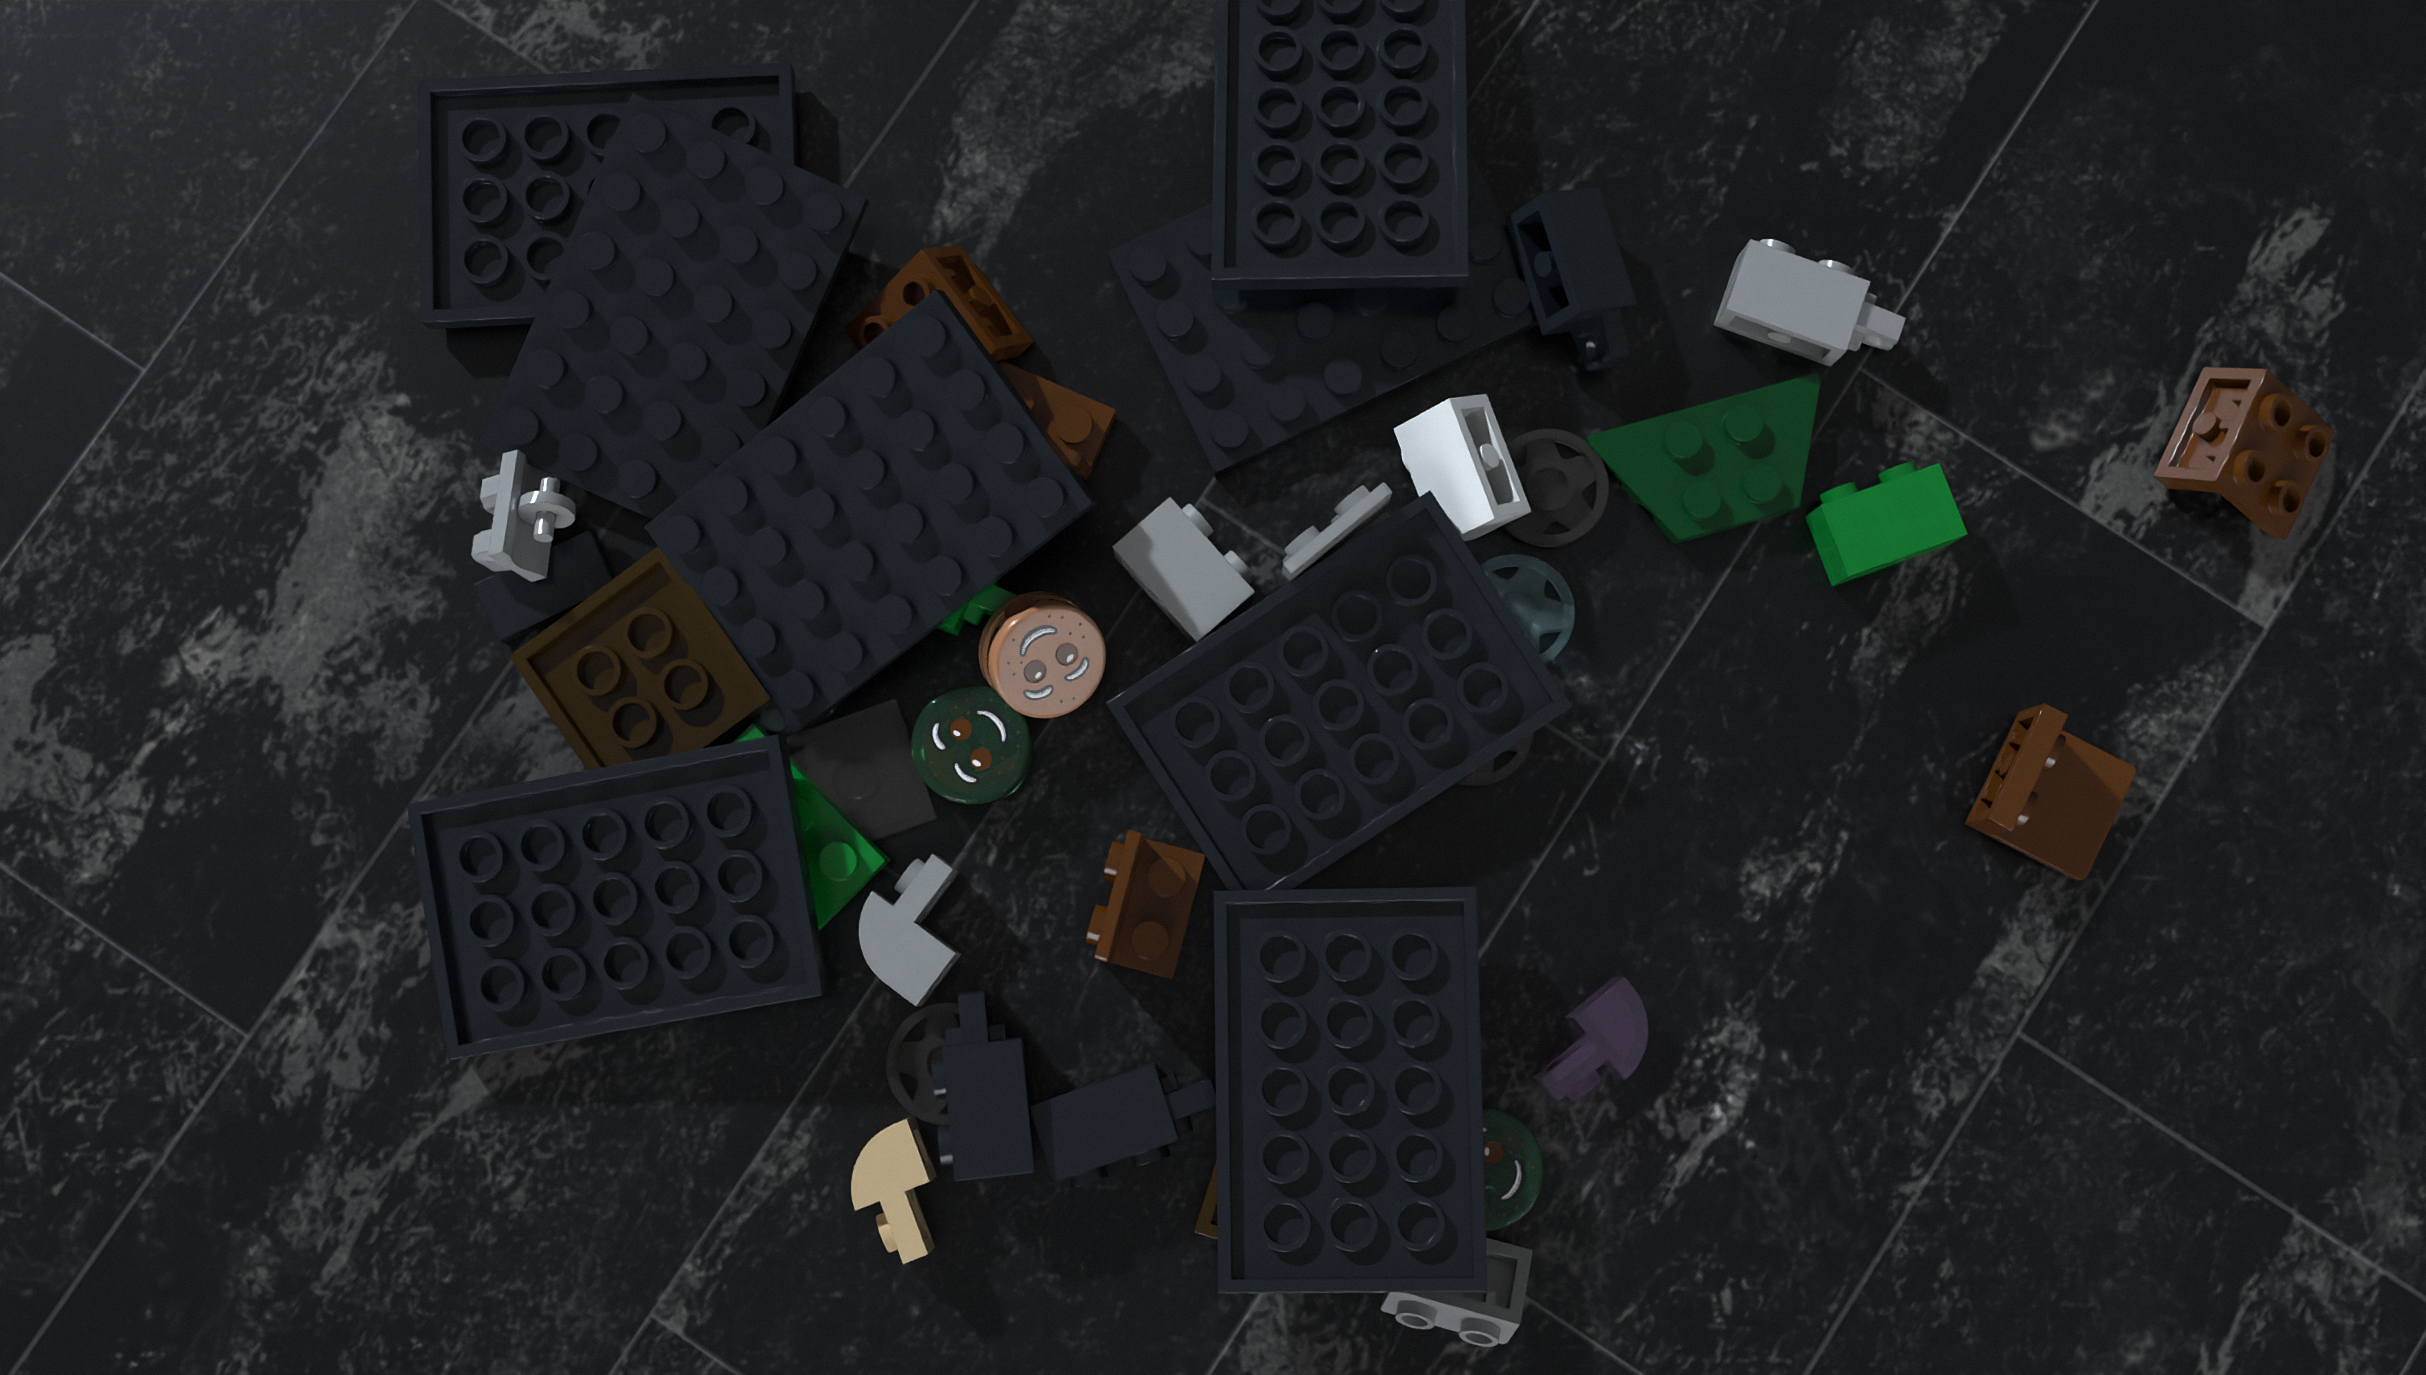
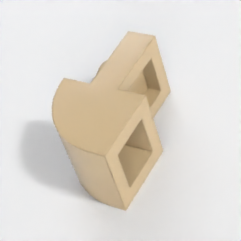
(888, 1173)

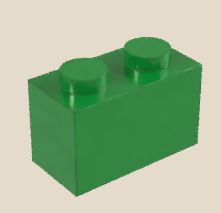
(1884, 523)

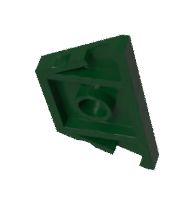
(1717, 459)

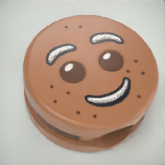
(1042, 654)

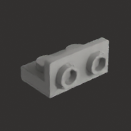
(1477, 1316)

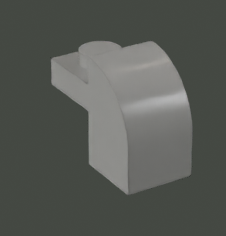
(896, 942)

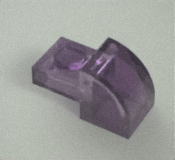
(1611, 1033)

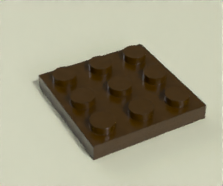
(641, 670)

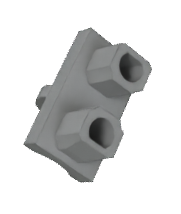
(524, 519)

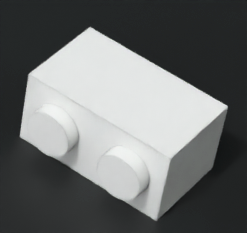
(1464, 463)

